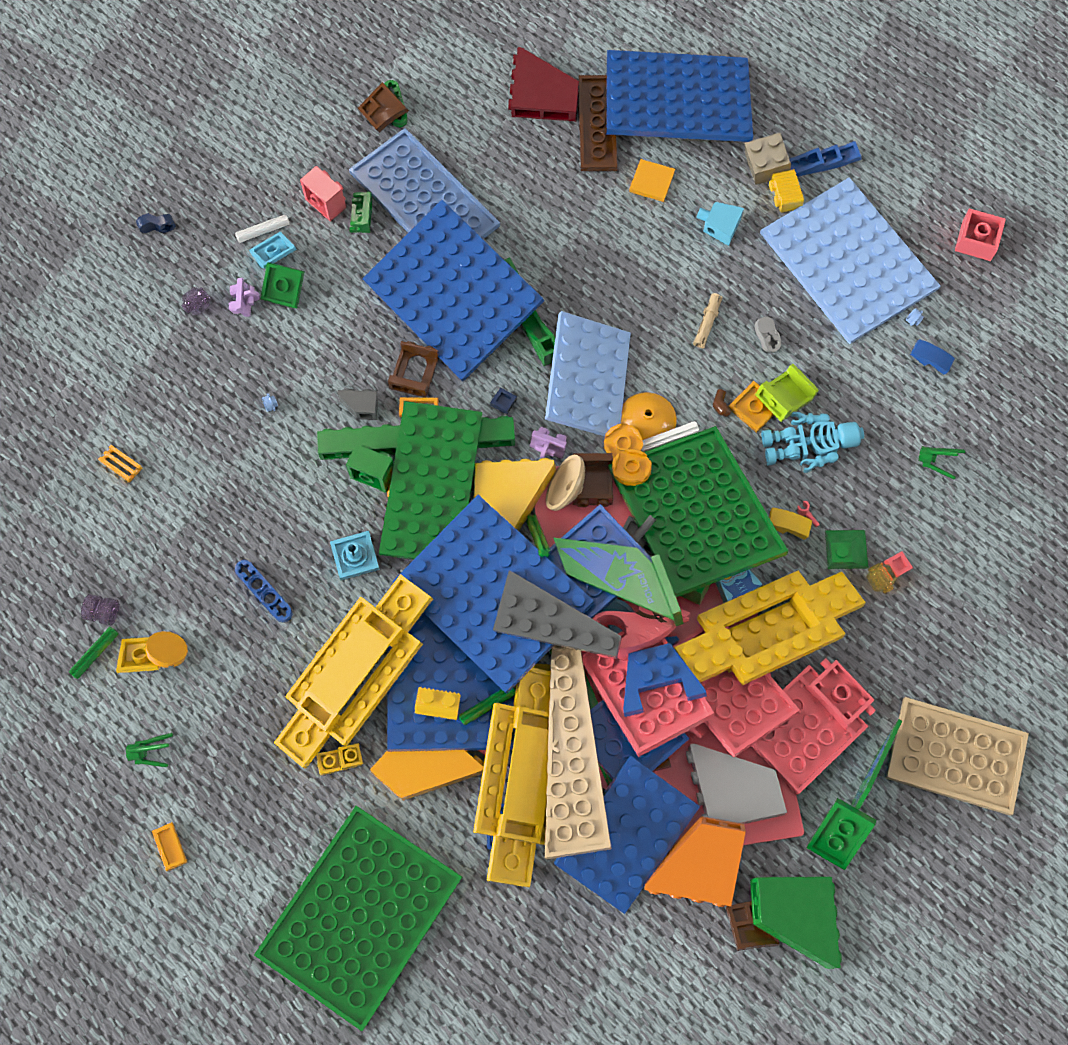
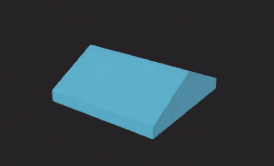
(272, 249)

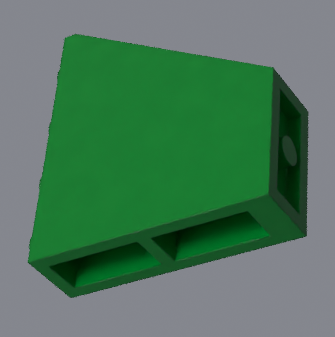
(799, 914)

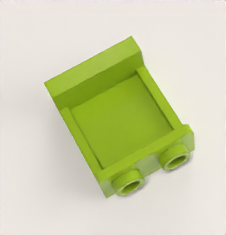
(787, 393)

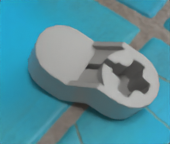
(767, 334)

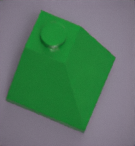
(846, 549)

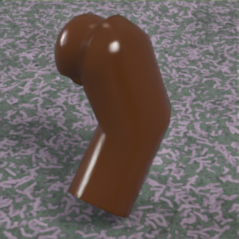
(719, 404)

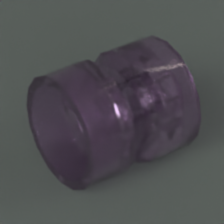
(100, 609)

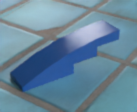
(826, 159)

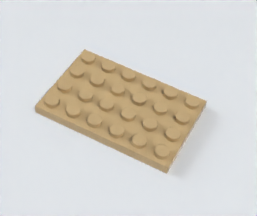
(957, 756)

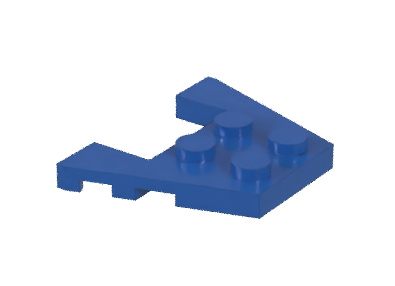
(656, 669)

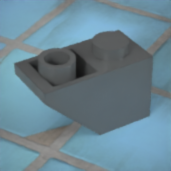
(360, 403)

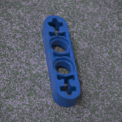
(263, 591)

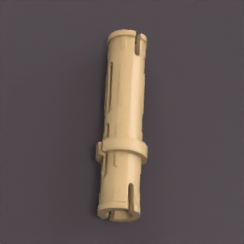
(708, 319)

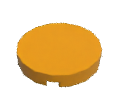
(622, 438)
(631, 467)
(166, 649)

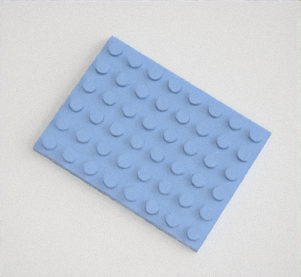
(849, 260)

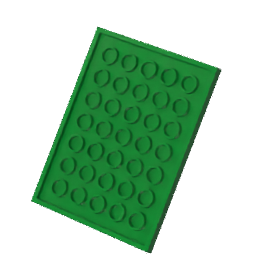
(703, 511)
(358, 917)

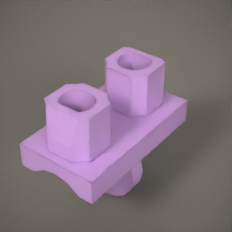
(244, 297)
(547, 444)

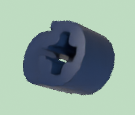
(162, 223)

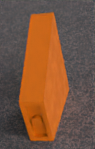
(702, 863)

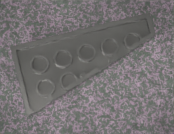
(541, 617)

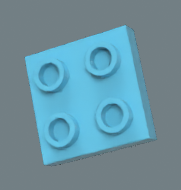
(354, 555)

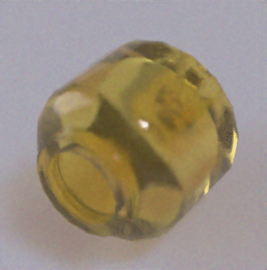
(881, 577)

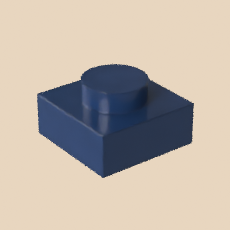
(503, 400)

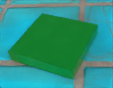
(282, 285)

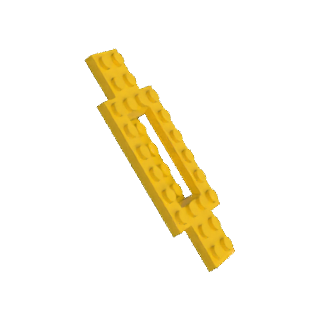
(774, 636)
(345, 664)
(525, 804)

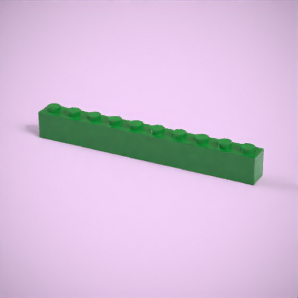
(340, 443)

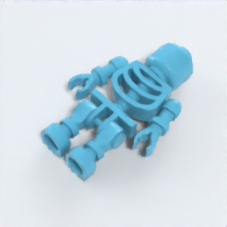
(846, 436)

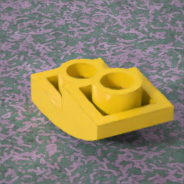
(791, 522)
(339, 759)

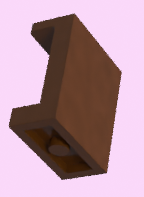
(597, 482)

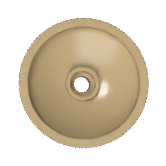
(566, 483)

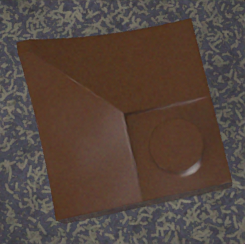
(382, 107)
(744, 932)

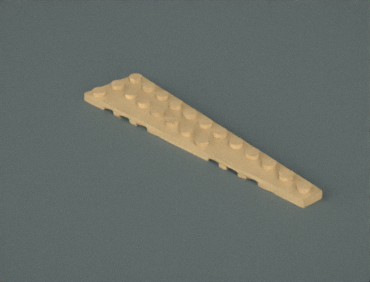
(574, 790)

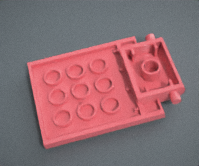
(822, 727)

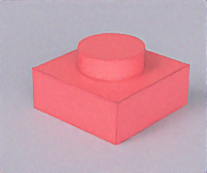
(899, 564)

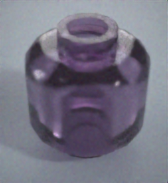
(195, 300)

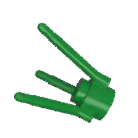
(929, 455)
(138, 751)

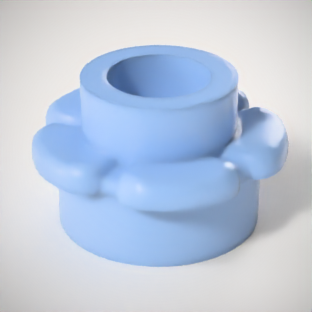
(915, 317)
(269, 402)

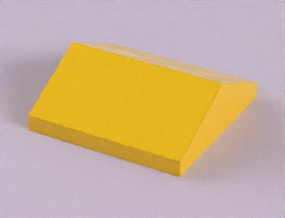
(134, 657)

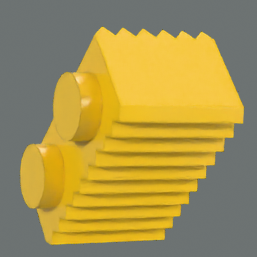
(787, 190)
(437, 703)

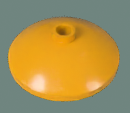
(662, 417)

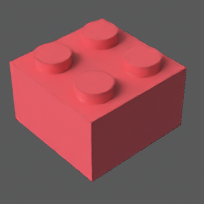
(323, 193)
(980, 234)

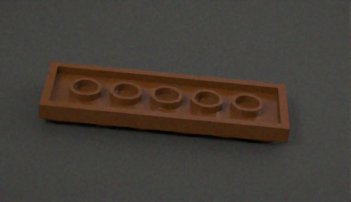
(597, 147)

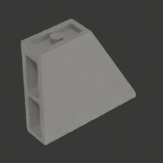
(734, 787)

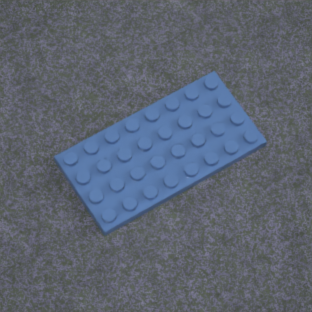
(412, 182)

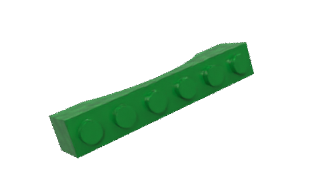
(537, 333)

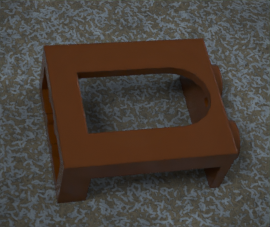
(409, 350)

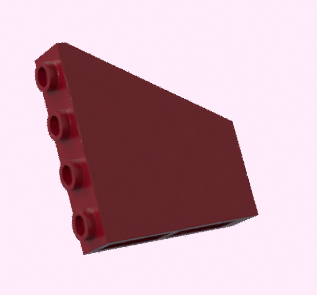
(541, 90)

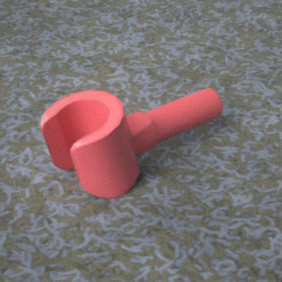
(805, 512)

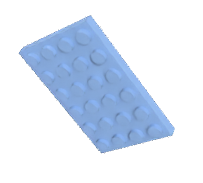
(587, 374)

